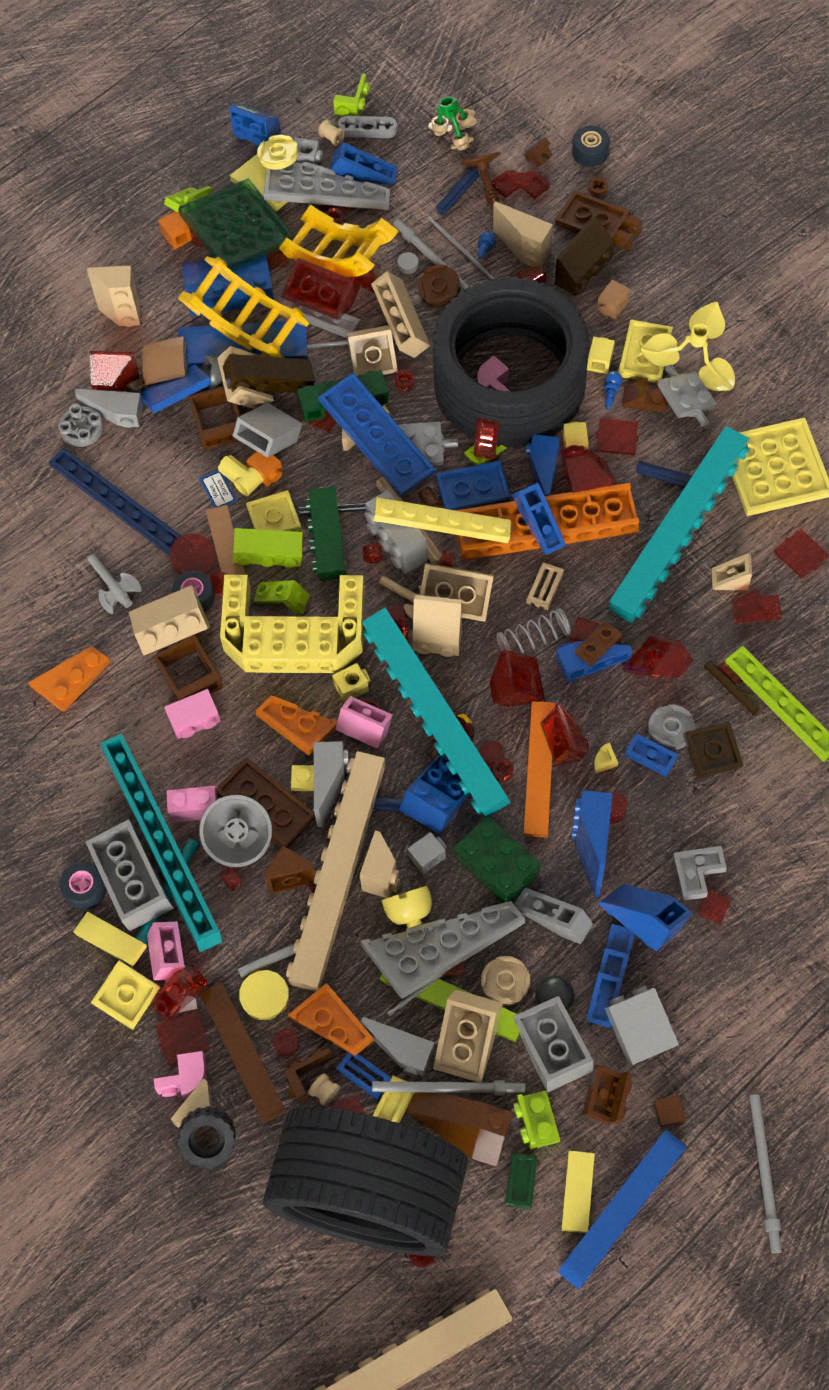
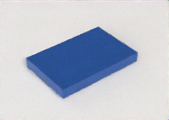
(171, 391)
(473, 486)

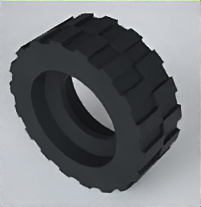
(202, 1156)

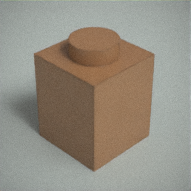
(613, 299)

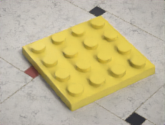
(780, 468)

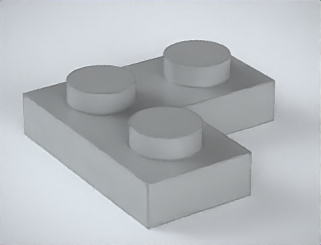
(692, 867)

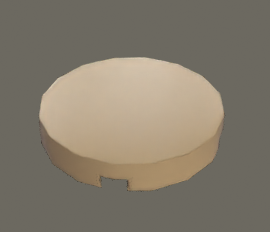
(505, 980)

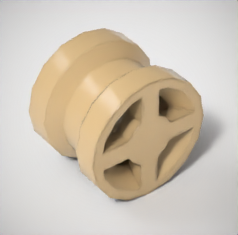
(324, 1089)

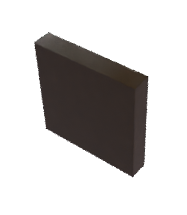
(713, 750)

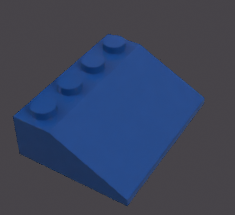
(252, 272)
(591, 834)

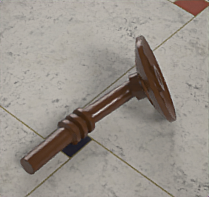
(482, 164)

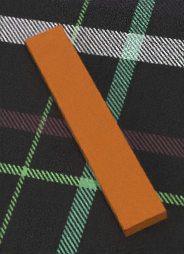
(538, 774)

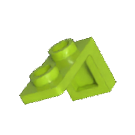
(352, 105)
(283, 592)

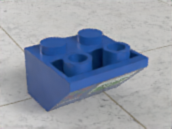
(253, 124)

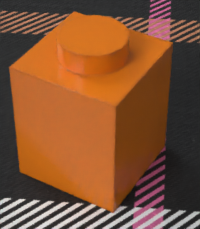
(174, 230)
(269, 468)

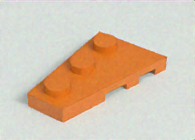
(69, 679)
(296, 724)
(332, 1020)

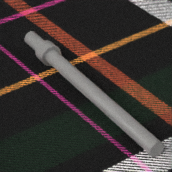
(411, 236)
(498, 1087)
(772, 1224)

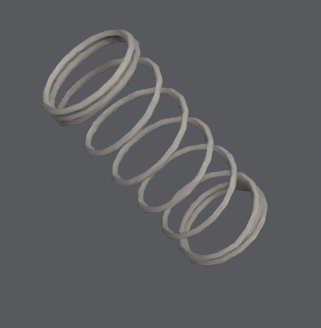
(563, 624)

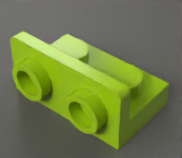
(185, 196)
(537, 1120)

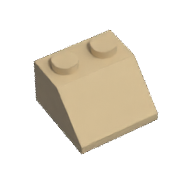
(372, 350)
(379, 869)

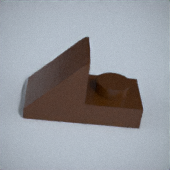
(642, 397)

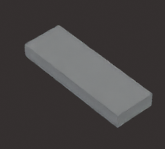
(341, 327)

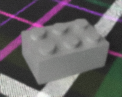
(403, 543)

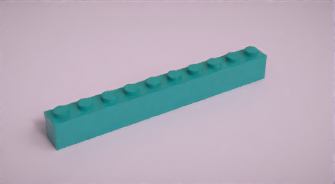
(679, 524)
(436, 713)
(161, 843)

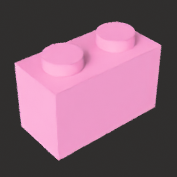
(192, 714)
(363, 722)
(189, 803)
(165, 950)

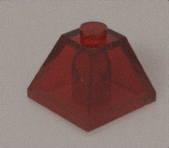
(112, 370)
(585, 469)
(660, 658)
(516, 680)
(564, 737)

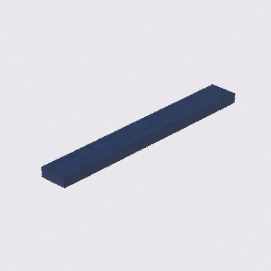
(114, 500)

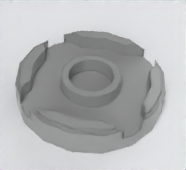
(669, 724)

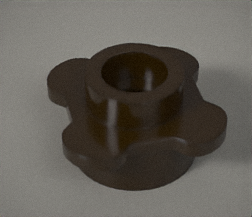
(135, 386)

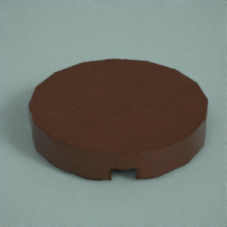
(439, 285)

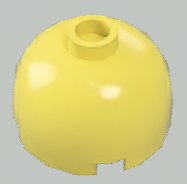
(408, 907)

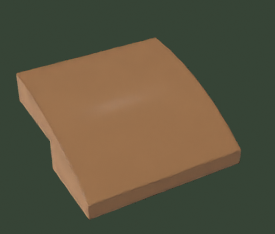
(164, 360)

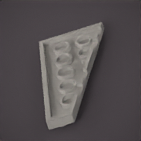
(322, 186)
(433, 948)

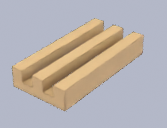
(539, 601)

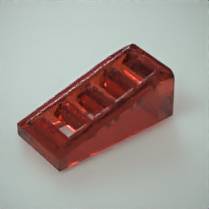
(486, 441)

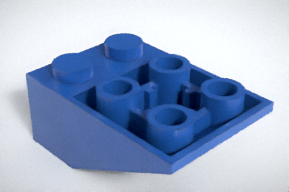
(434, 796)
(647, 914)

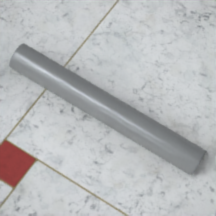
(266, 961)

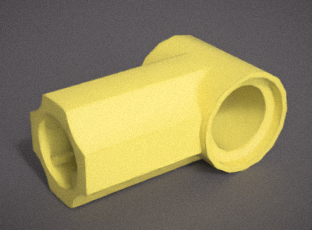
(244, 478)

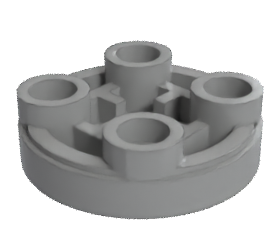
(80, 426)

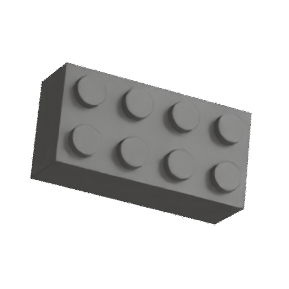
(129, 875)

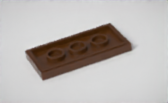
(287, 813)

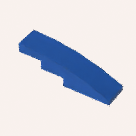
(610, 974)

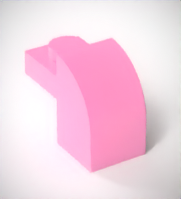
(493, 374)
(191, 1072)

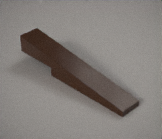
(242, 1052)

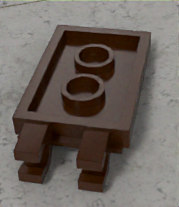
(615, 219)

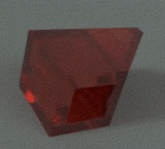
(178, 992)

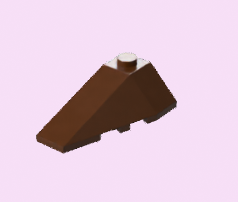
(465, 1123)

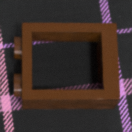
(218, 435)
(178, 651)

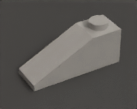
(117, 407)
(554, 915)
(405, 1049)

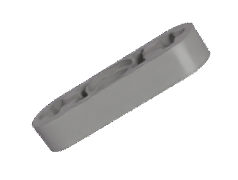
(382, 122)

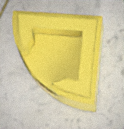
(605, 759)

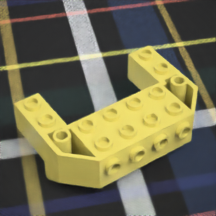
(292, 643)

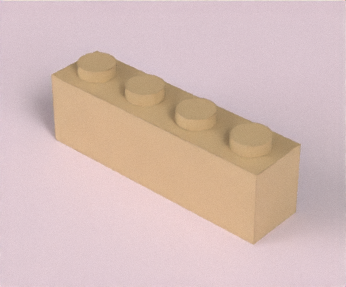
(400, 314)

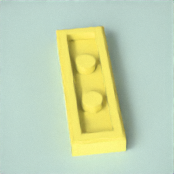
(110, 939)
(578, 1192)

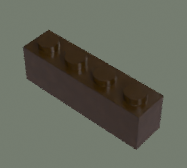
(268, 373)

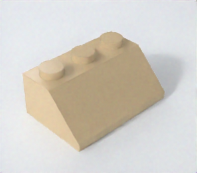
(116, 294)
(460, 584)
(168, 620)

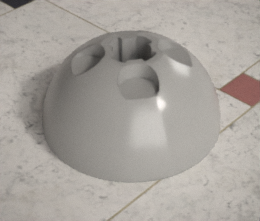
(235, 844)

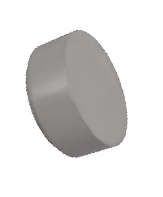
(408, 263)

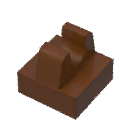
(535, 154)

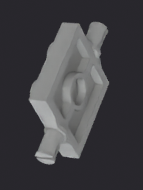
(687, 395)
(429, 440)

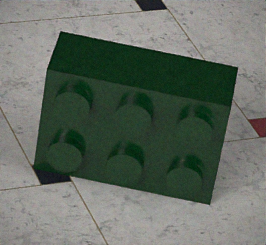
(496, 860)

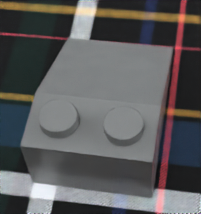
(329, 774)
(553, 1044)

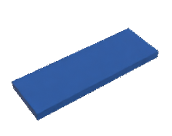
(209, 341)
(377, 434)

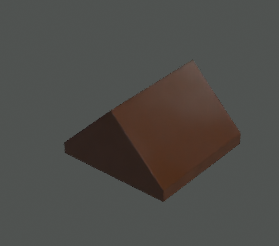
(288, 872)

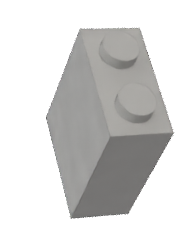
(267, 430)
(641, 1025)

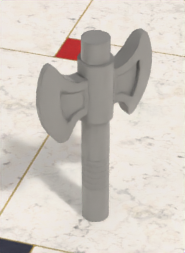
(117, 591)

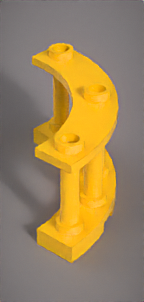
(352, 235)
(233, 330)

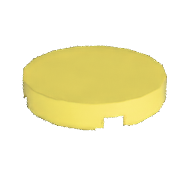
(278, 152)
(264, 995)

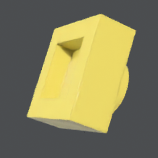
(302, 778)

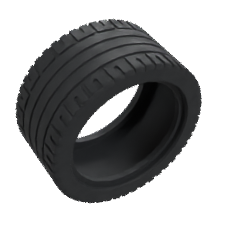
(519, 309)
(366, 1180)

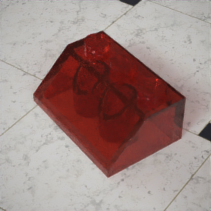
(320, 289)

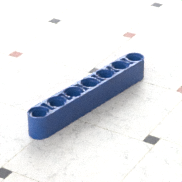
(622, 1209)

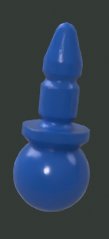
(485, 244)
(613, 380)

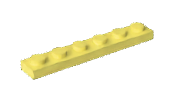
(442, 520)

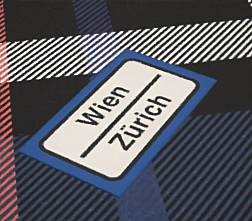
(218, 489)

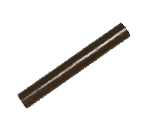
(731, 687)

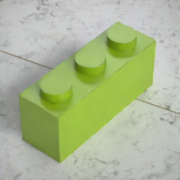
(267, 547)

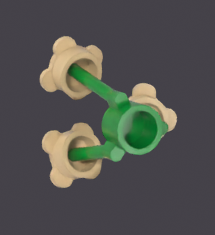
(447, 110)

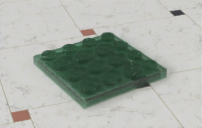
(236, 223)

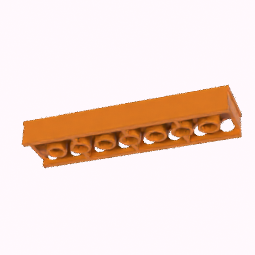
(578, 515)

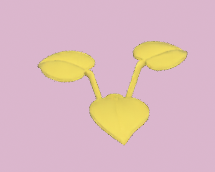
(703, 324)

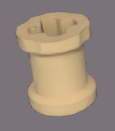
(331, 132)

